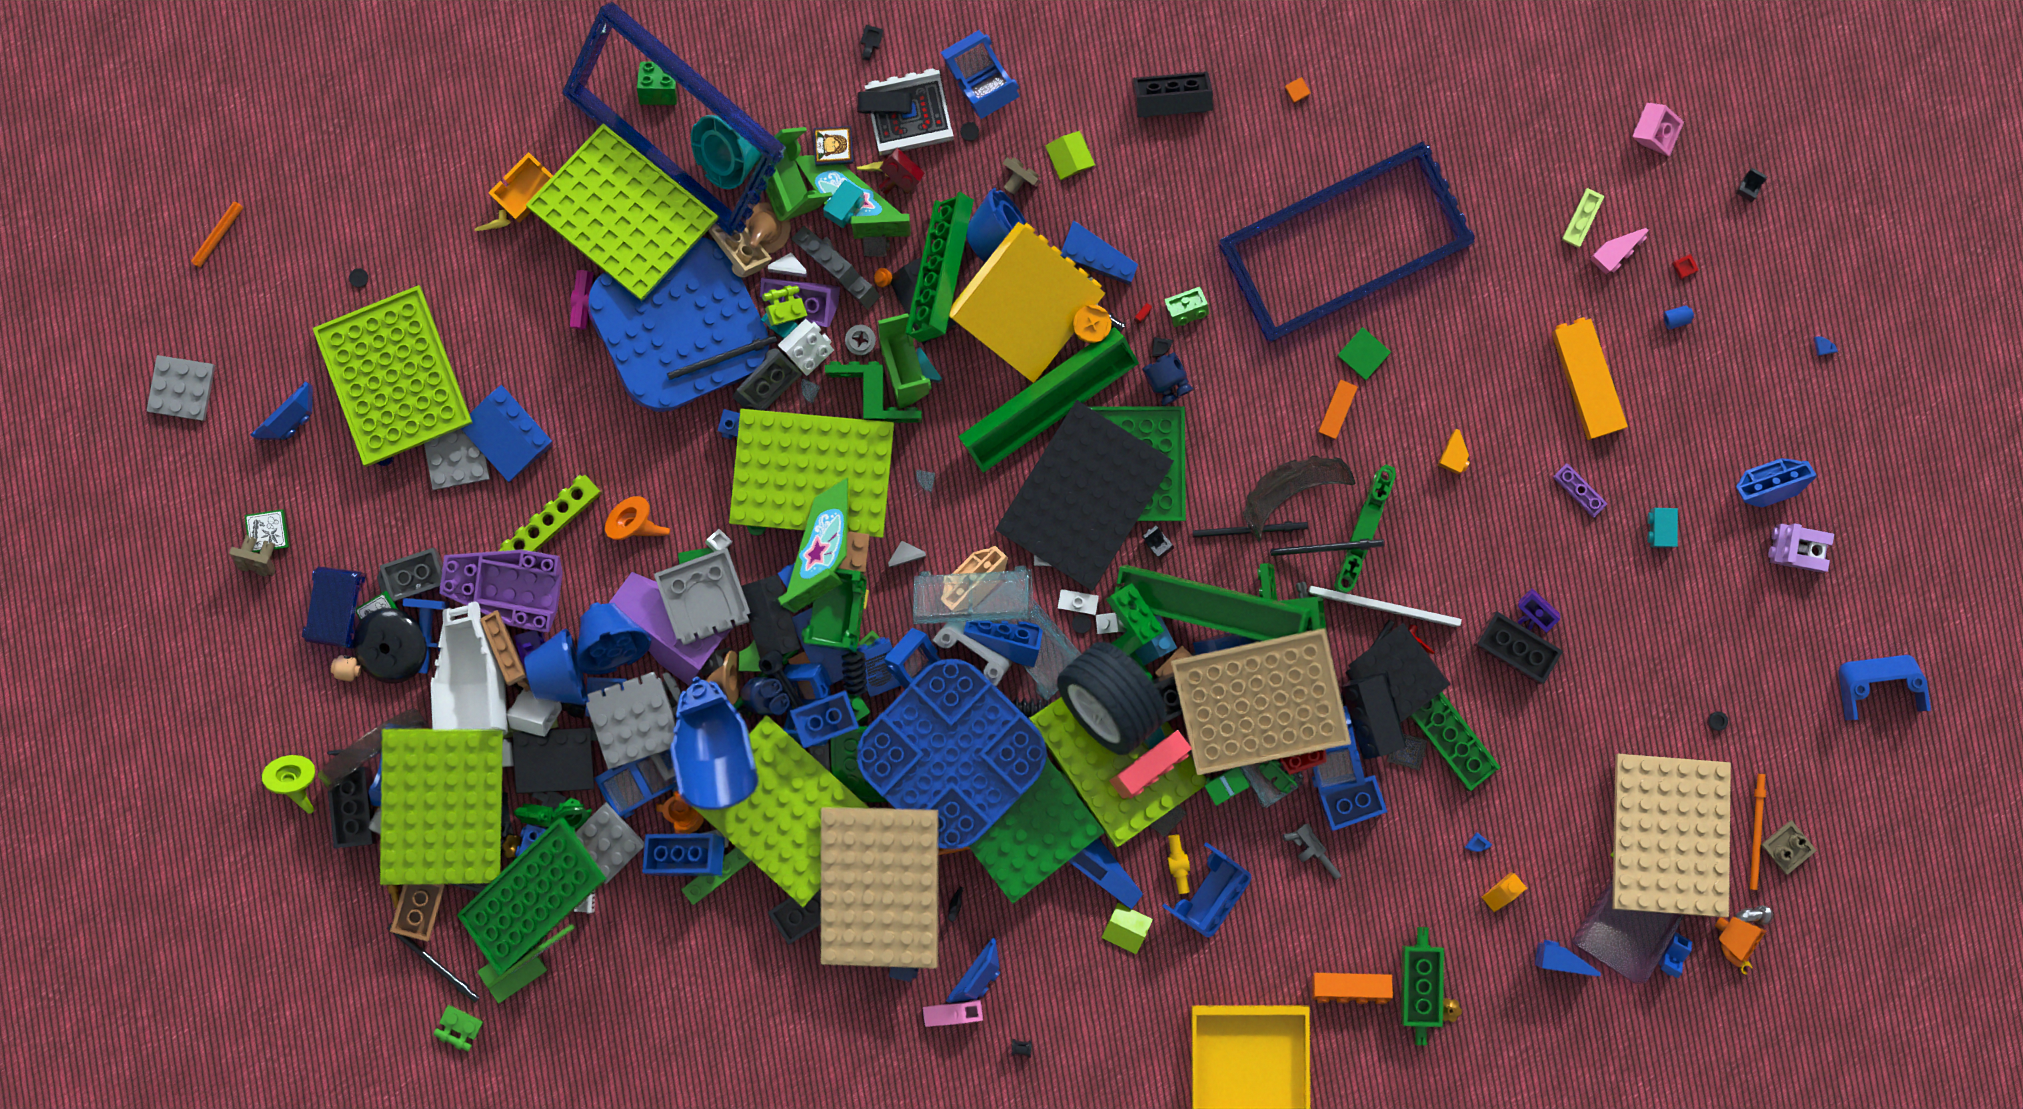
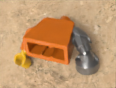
(1742, 937)

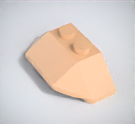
(984, 561)

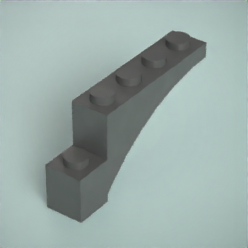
(837, 267)

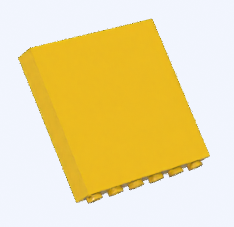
(1025, 301)
(1250, 1056)

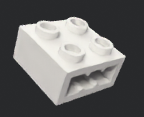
(806, 346)
(533, 714)

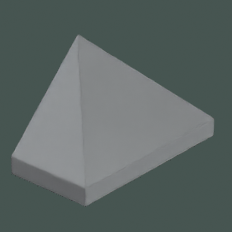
(904, 554)

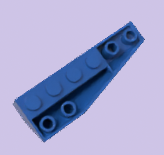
(1105, 870)

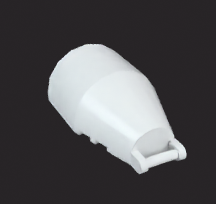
(468, 679)

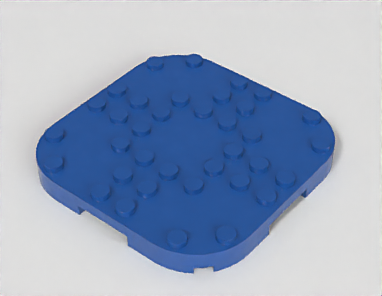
(684, 320)
(953, 750)

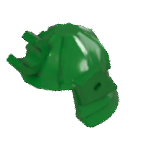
(572, 812)

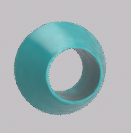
(722, 152)

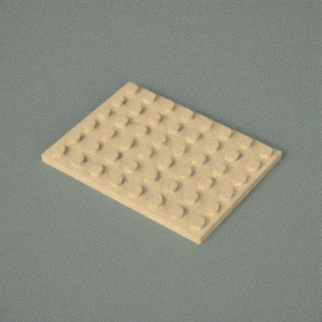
(1261, 701)
(1671, 835)
(879, 887)

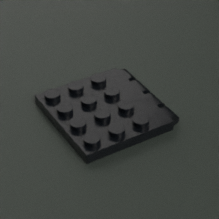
(1407, 668)

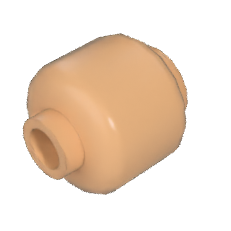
(345, 668)

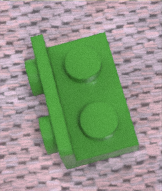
(1187, 307)

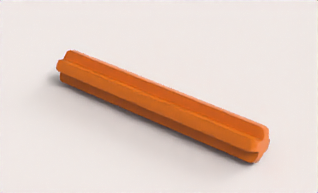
(217, 233)

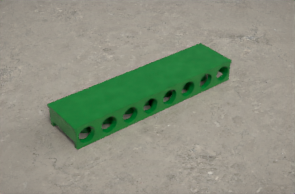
(941, 268)
(1455, 741)

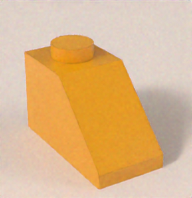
(1455, 454)
(1504, 892)

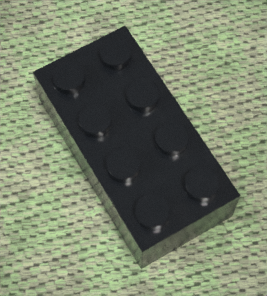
(1518, 648)
(352, 810)
(794, 920)

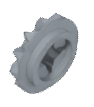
(855, 332)

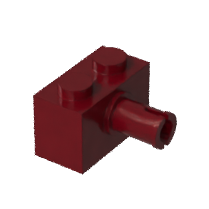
(900, 172)

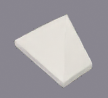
(788, 265)

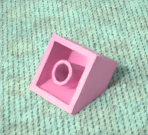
(1658, 128)

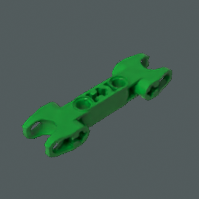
(1365, 527)

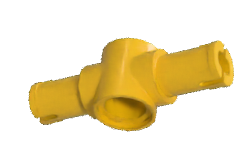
(1178, 864)

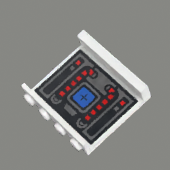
(929, 117)

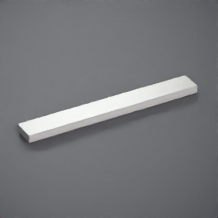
(1384, 606)

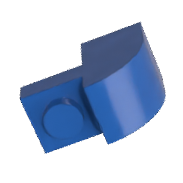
(1675, 955)

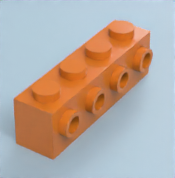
(1352, 988)

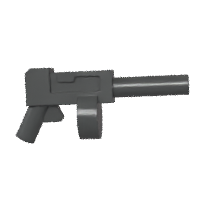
(1313, 847)

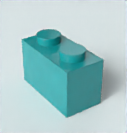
(844, 204)
(1663, 527)

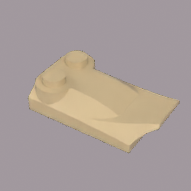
(736, 247)

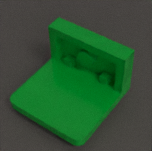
(655, 86)

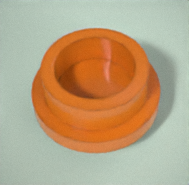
(882, 277)

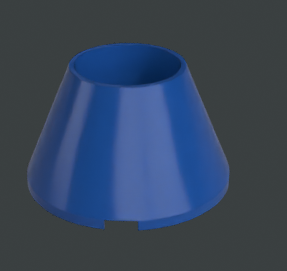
(992, 223)
(554, 671)

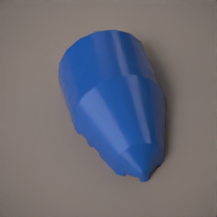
(711, 749)

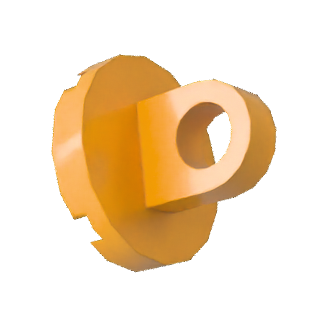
(1092, 324)

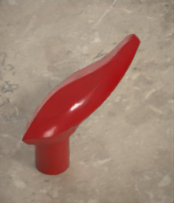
(1412, 629)

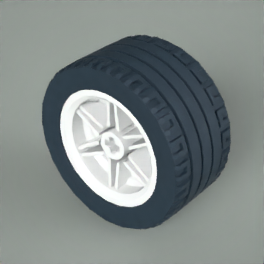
(1111, 698)

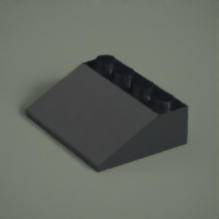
(554, 762)

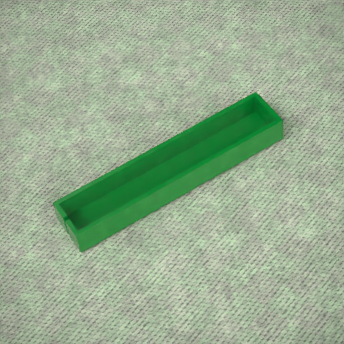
(1048, 400)
(1214, 606)

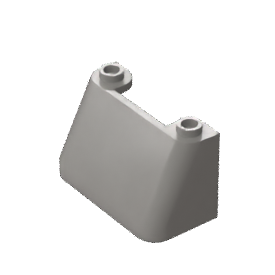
(954, 632)

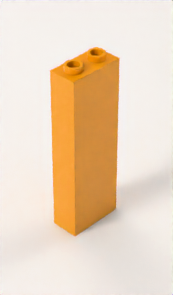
(1589, 378)

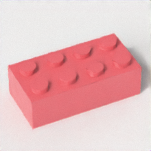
(1152, 763)

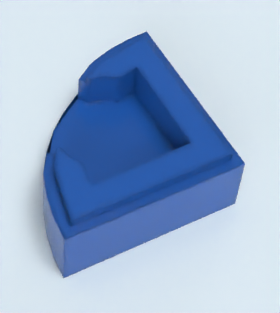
(1824, 346)
(1478, 843)

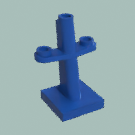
(426, 612)

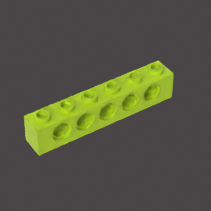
(575, 507)

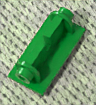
(1283, 779)
(534, 814)

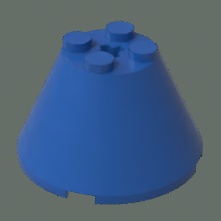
(609, 640)

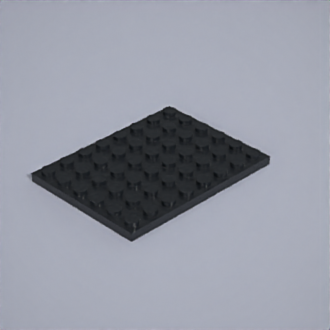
(1084, 495)

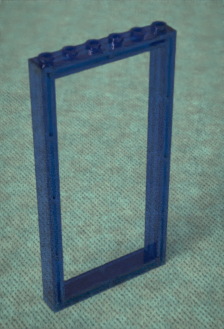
(614, 17)
(1439, 186)

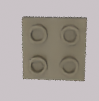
(1019, 175)
(248, 560)
(1788, 847)

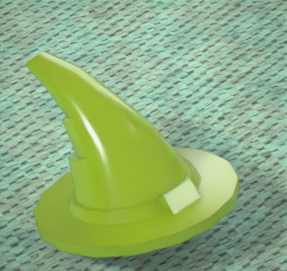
(290, 777)

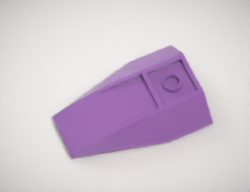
(514, 582)
(644, 604)

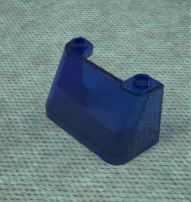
(333, 606)

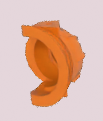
(681, 814)

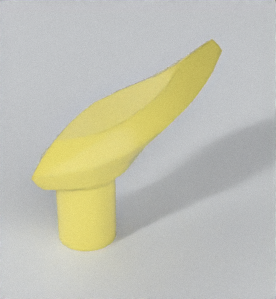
(871, 167)
(501, 222)

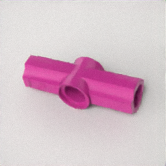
(579, 299)

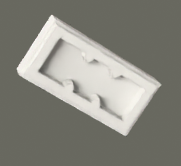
(1078, 602)

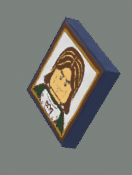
(833, 146)

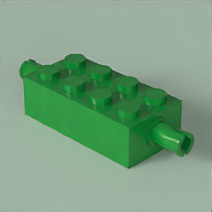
(1422, 986)

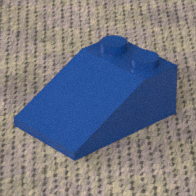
(824, 719)
(1554, 957)

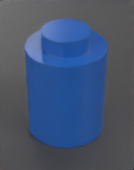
(1678, 317)

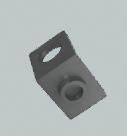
(714, 662)

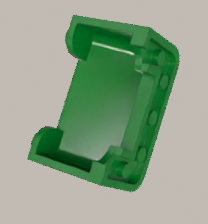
(838, 614)

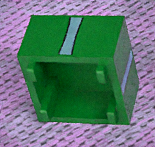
(1226, 785)

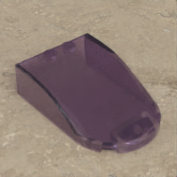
(1626, 938)

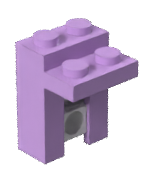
(1787, 545)

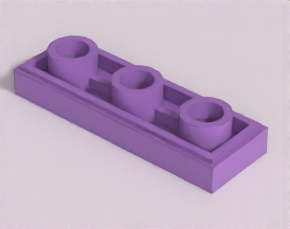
(1571, 482)

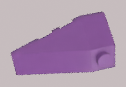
(818, 299)

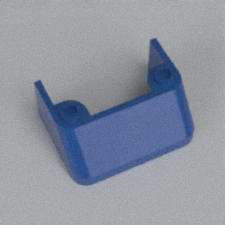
(1857, 675)
(1215, 895)

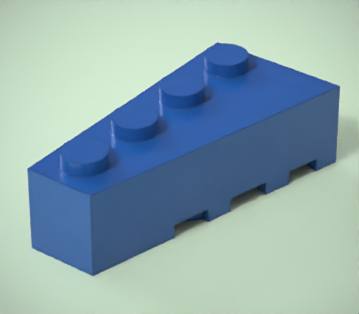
(1097, 255)

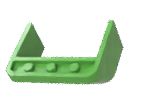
(786, 186)
(902, 361)

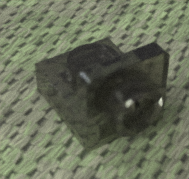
(876, 246)

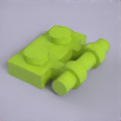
(786, 311)

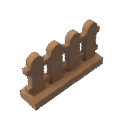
(504, 650)

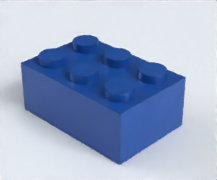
(1352, 804)

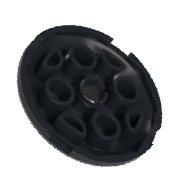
(404, 639)

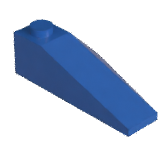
(1014, 641)

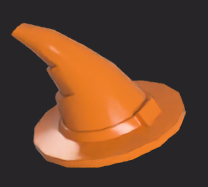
(631, 519)

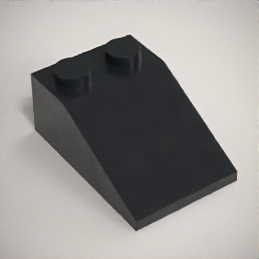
(1168, 691)

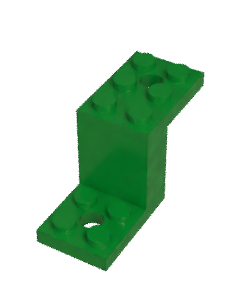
(873, 392)
(1267, 576)
(1139, 623)

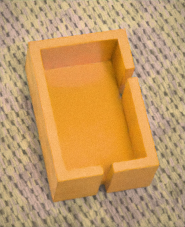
(524, 183)

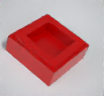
(1685, 266)
(1143, 313)

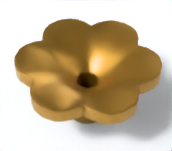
(510, 846)
(1456, 1010)

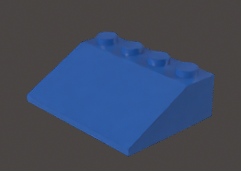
(506, 434)

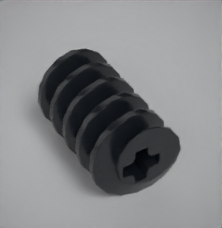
(855, 673)
(1029, 709)

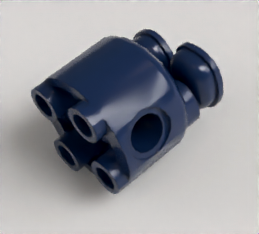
(1166, 375)
(764, 696)

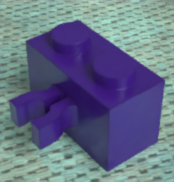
(1538, 610)
(528, 642)

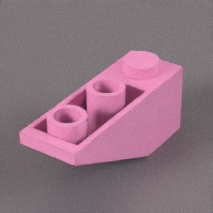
(1611, 252)
(953, 1013)

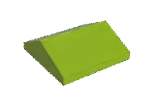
(1069, 155)
(1127, 928)

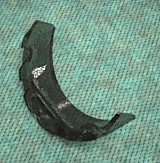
(1289, 480)
(366, 748)

